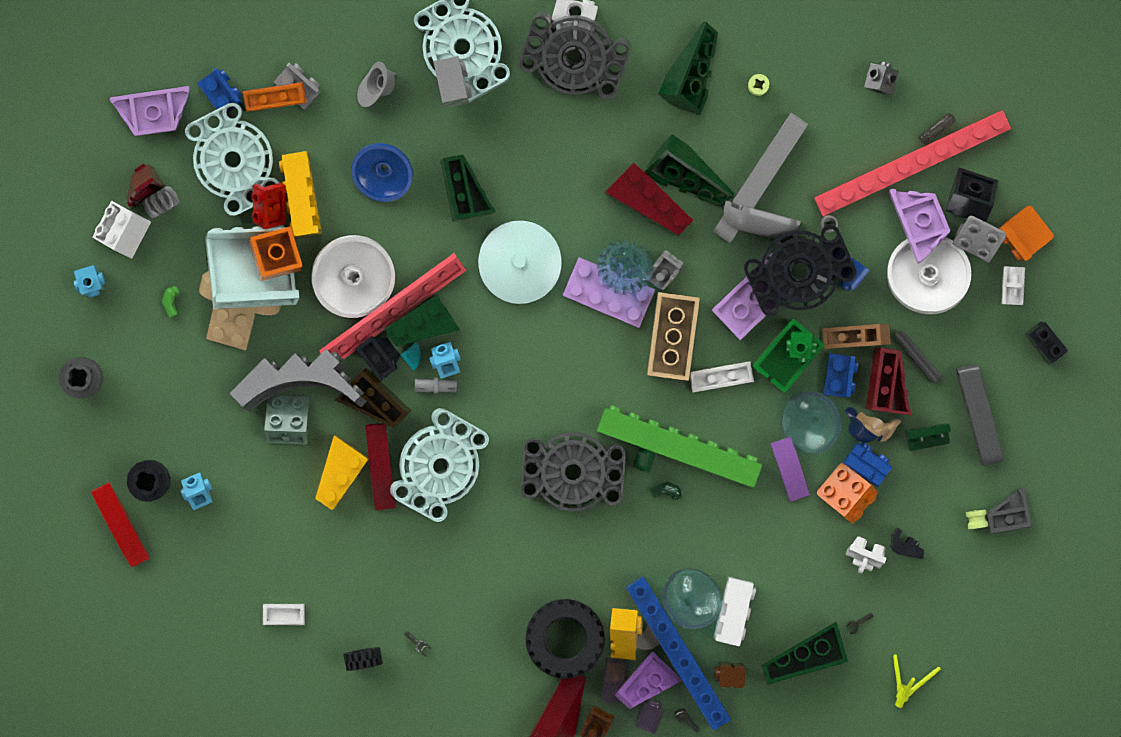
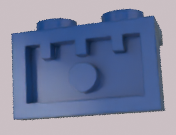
(219, 91)
(840, 375)

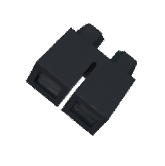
(1048, 343)

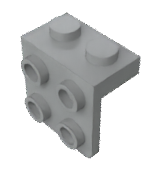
(979, 238)

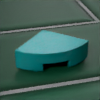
(412, 356)

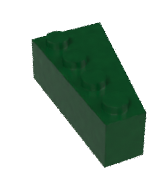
(811, 655)

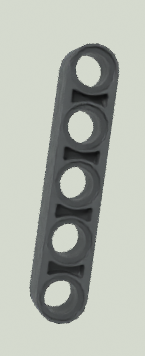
(979, 414)

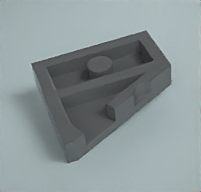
(1010, 514)

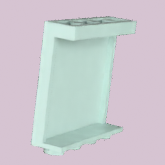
(235, 275)

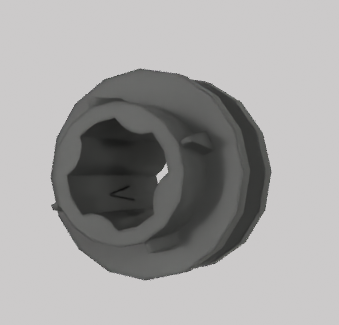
(68, 375)

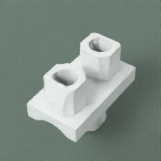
(1013, 285)
(864, 558)

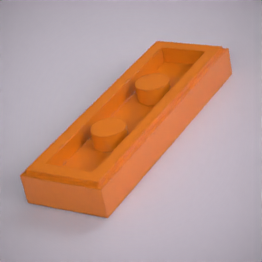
(274, 96)

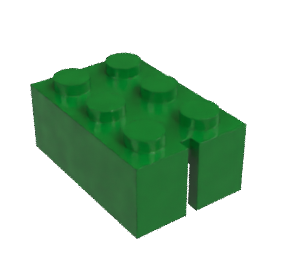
(778, 363)

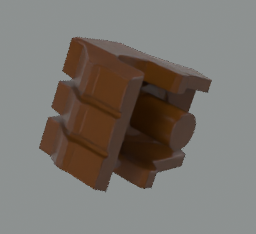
(597, 723)

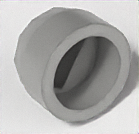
(829, 218)

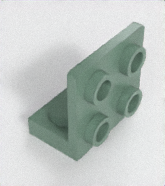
(287, 419)

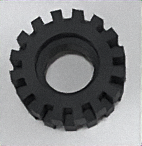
(363, 658)

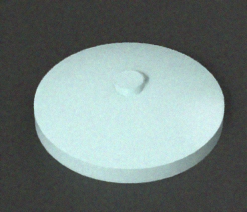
(519, 262)

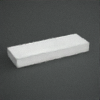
(721, 376)

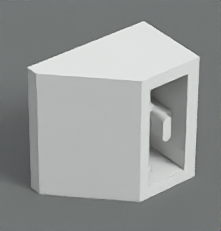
(121, 229)

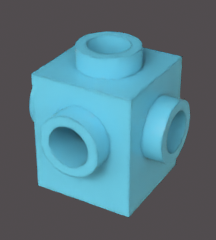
(83, 276)
(445, 360)
(196, 491)

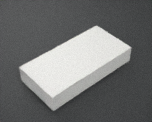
(283, 614)

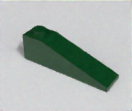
(687, 79)
(682, 167)

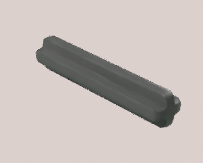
(917, 356)

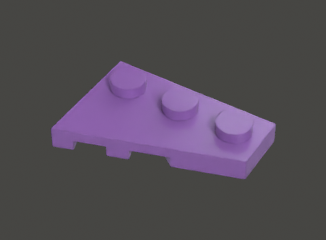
(647, 681)

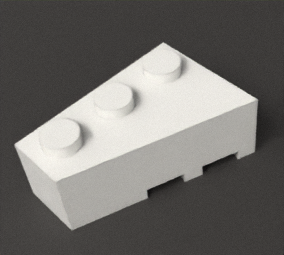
(734, 611)

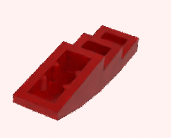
(120, 524)

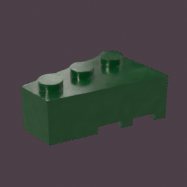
(463, 190)
(423, 323)

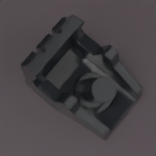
(909, 548)

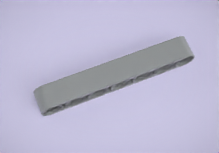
(764, 170)

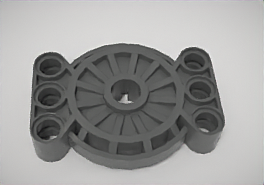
(568, 74)
(593, 468)

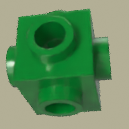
(804, 338)

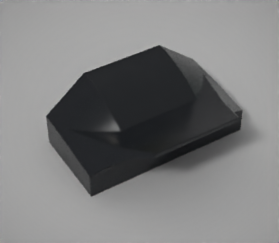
(379, 356)

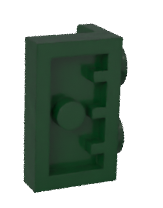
(928, 436)

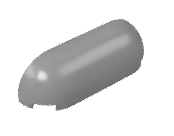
(759, 221)

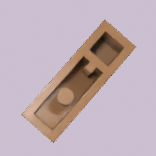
(856, 336)

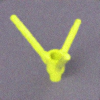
(904, 691)

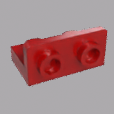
(269, 205)

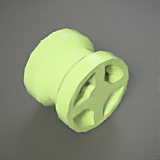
(759, 88)
(977, 519)

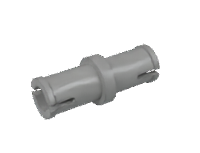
(436, 385)

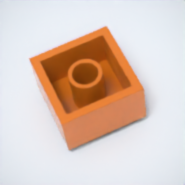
(275, 254)

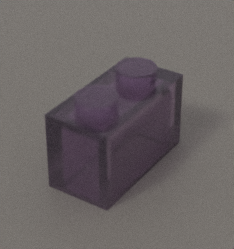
(649, 715)

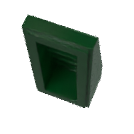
(644, 460)

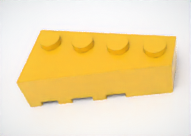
(301, 194)

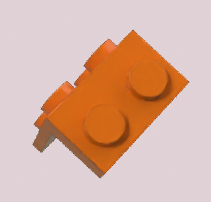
(1026, 233)
(847, 493)

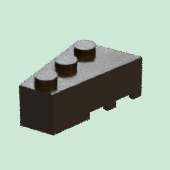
(381, 402)

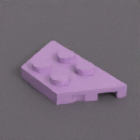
(153, 110)
(921, 221)

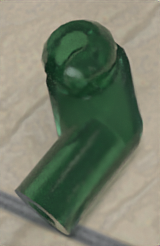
(668, 489)

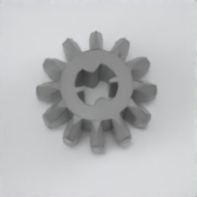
(160, 202)

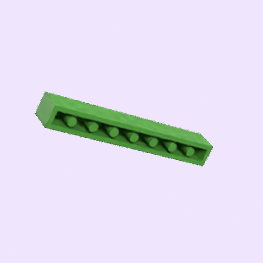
(679, 447)

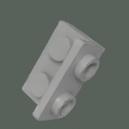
(294, 74)

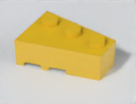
(340, 471)

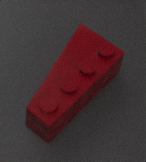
(644, 196)

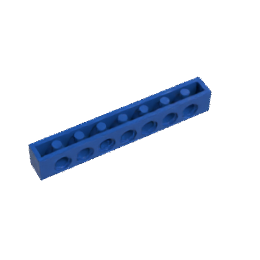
(678, 653)

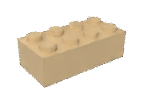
(673, 336)

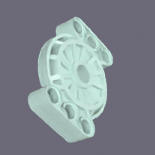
(467, 28)
(217, 144)
(443, 483)

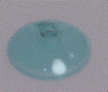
(800, 422)
(699, 592)

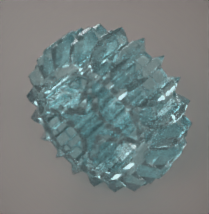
(641, 271)

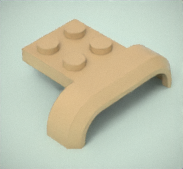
(232, 325)

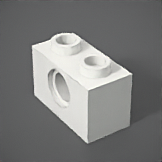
(563, 7)

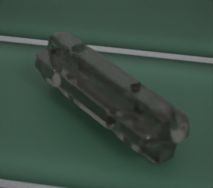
(937, 128)

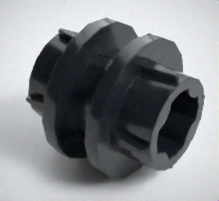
(136, 475)

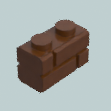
(730, 675)

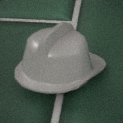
(376, 84)

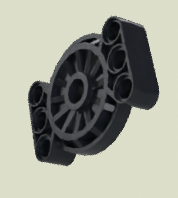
(814, 255)

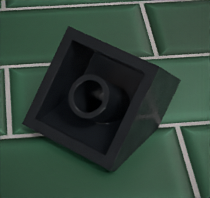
(972, 195)

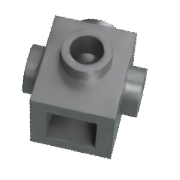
(881, 78)

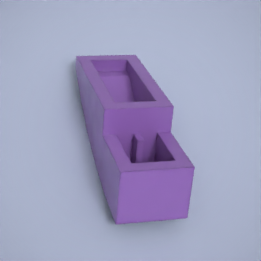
(790, 469)

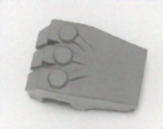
(665, 270)

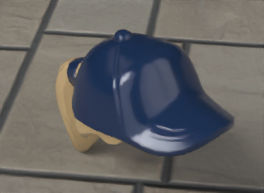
(869, 428)

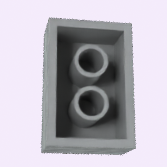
(451, 81)

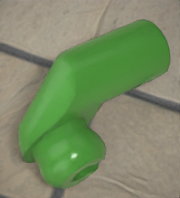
(168, 300)

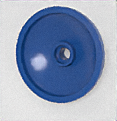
(374, 179)

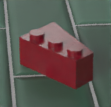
(887, 383)

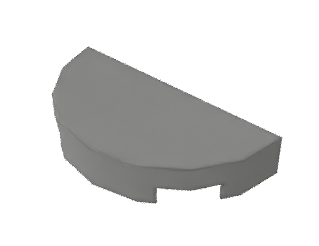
(647, 639)

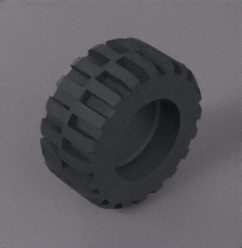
(592, 648)

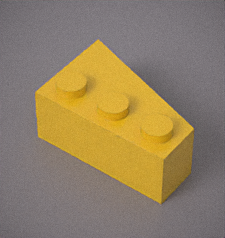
(624, 633)

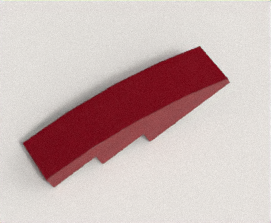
(380, 465)

